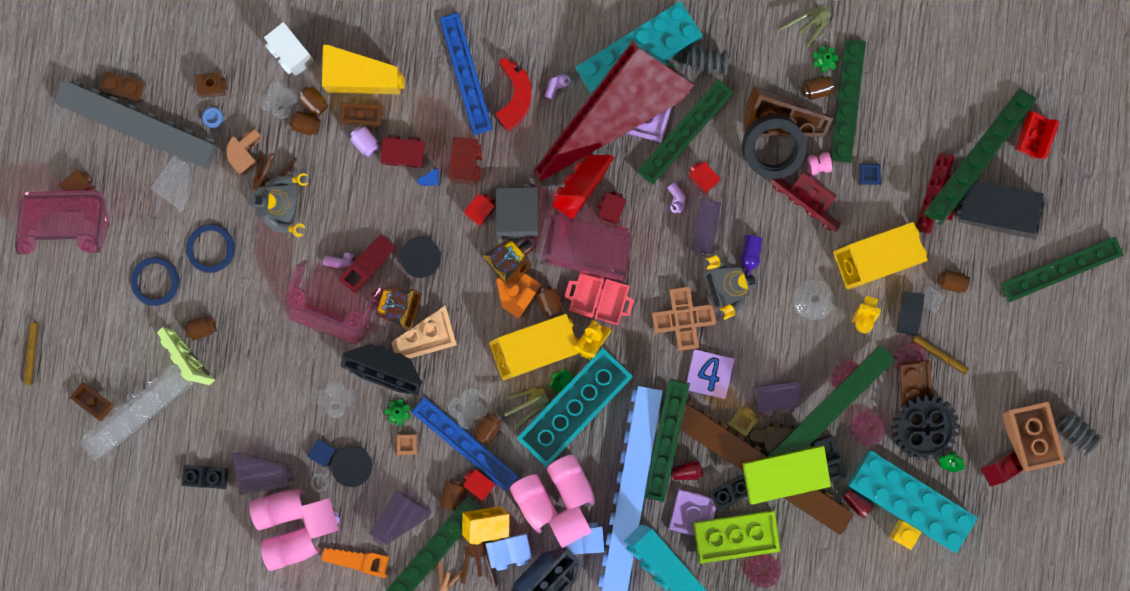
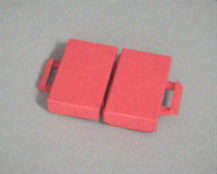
(608, 300)

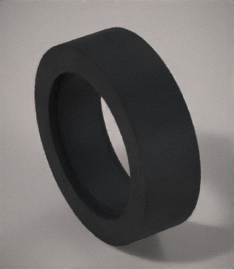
(785, 168)

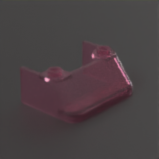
(348, 328)

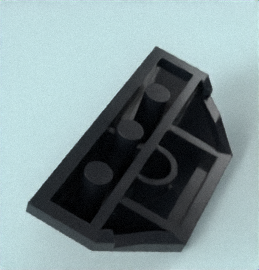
(383, 368)
(549, 572)

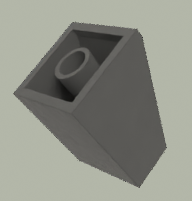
(517, 212)

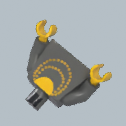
(277, 203)
(727, 286)

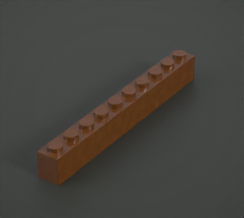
(736, 451)

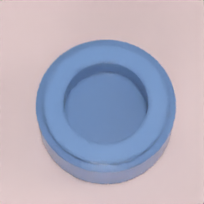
(212, 117)

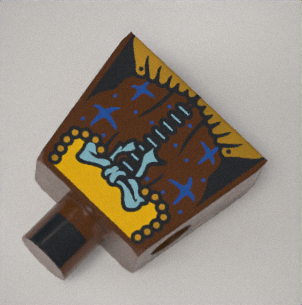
(509, 260)
(398, 306)

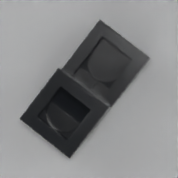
(911, 313)
(834, 461)

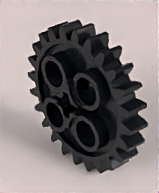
(925, 408)

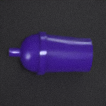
(751, 253)

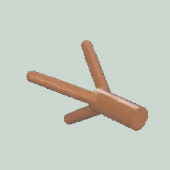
(444, 582)

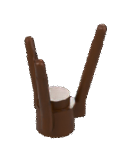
(261, 179)
(477, 551)

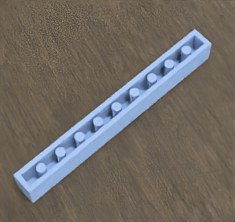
(632, 487)

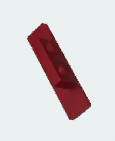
(938, 179)
(811, 196)

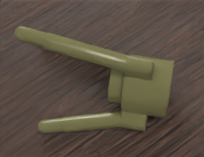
(818, 16)
(537, 398)

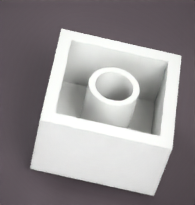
(286, 46)

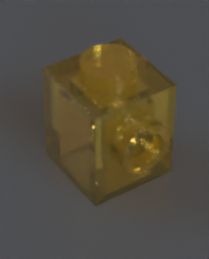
(742, 420)

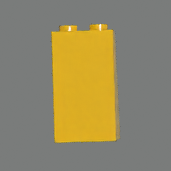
(358, 74)
(880, 255)
(534, 346)

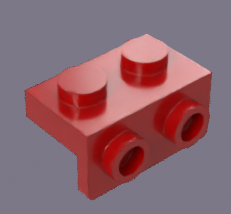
(1037, 136)

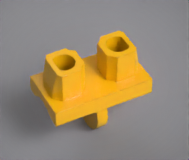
(866, 315)
(592, 340)

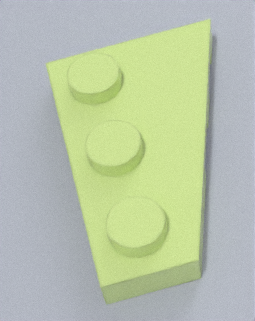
(179, 351)

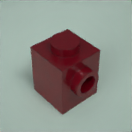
(611, 207)

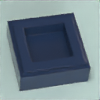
(869, 174)
(321, 453)

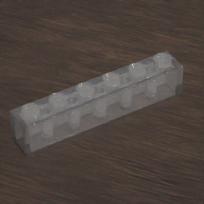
(136, 413)

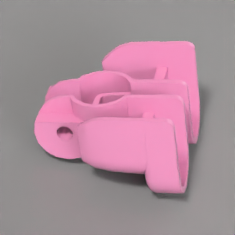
(539, 509)
(295, 545)

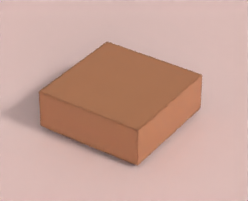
(406, 444)

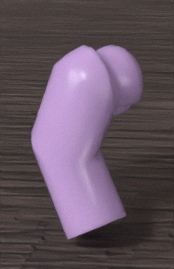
(338, 262)

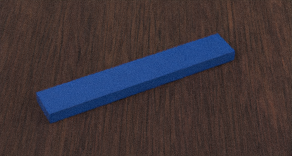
(466, 73)
(465, 444)

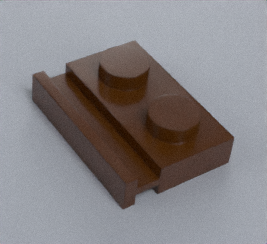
(915, 379)

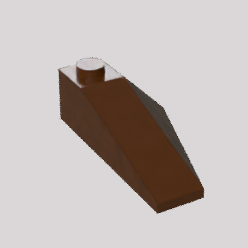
(765, 102)

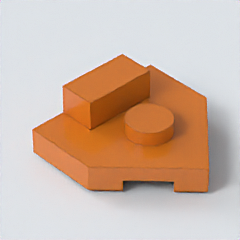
(519, 296)

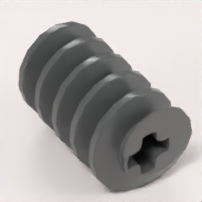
(707, 59)
(1078, 432)

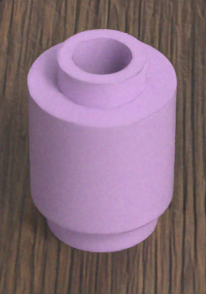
(364, 141)

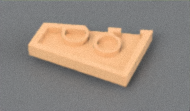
(427, 337)

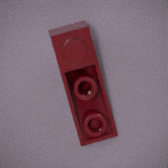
(367, 264)
(1002, 468)

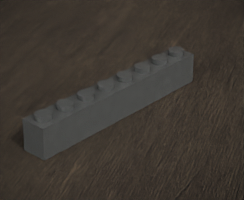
(136, 125)

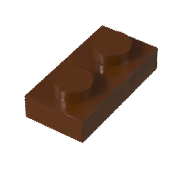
(122, 86)
(361, 114)
(91, 402)

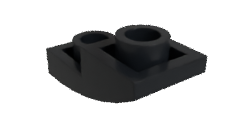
(204, 477)
(729, 492)

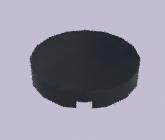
(420, 257)
(351, 466)

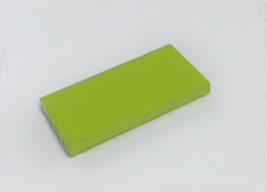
(786, 474)
(736, 536)

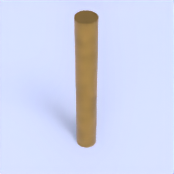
(940, 354)
(30, 357)

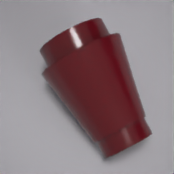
(688, 471)
(859, 503)

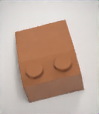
(1034, 436)

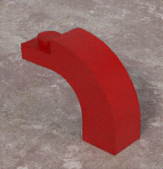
(517, 109)

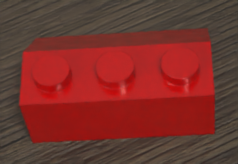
(581, 183)

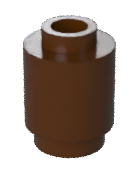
(817, 87)
(313, 101)
(305, 123)
(953, 281)
(550, 301)
(200, 327)
(487, 428)
(452, 494)

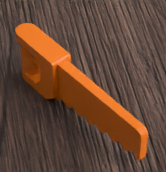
(357, 561)

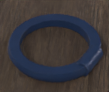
(230, 248)
(173, 275)

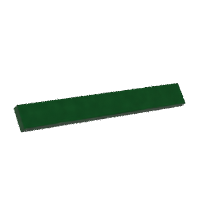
(836, 402)

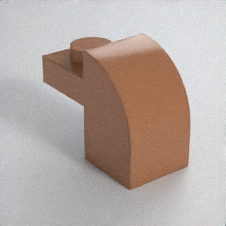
(238, 151)

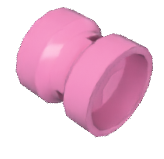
(819, 163)

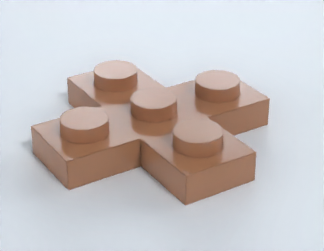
(683, 318)

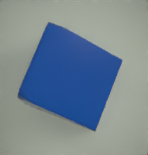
(430, 178)

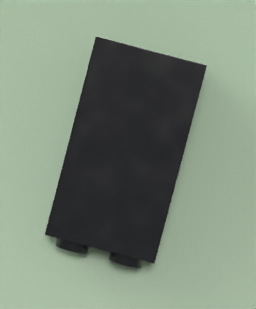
(1003, 209)

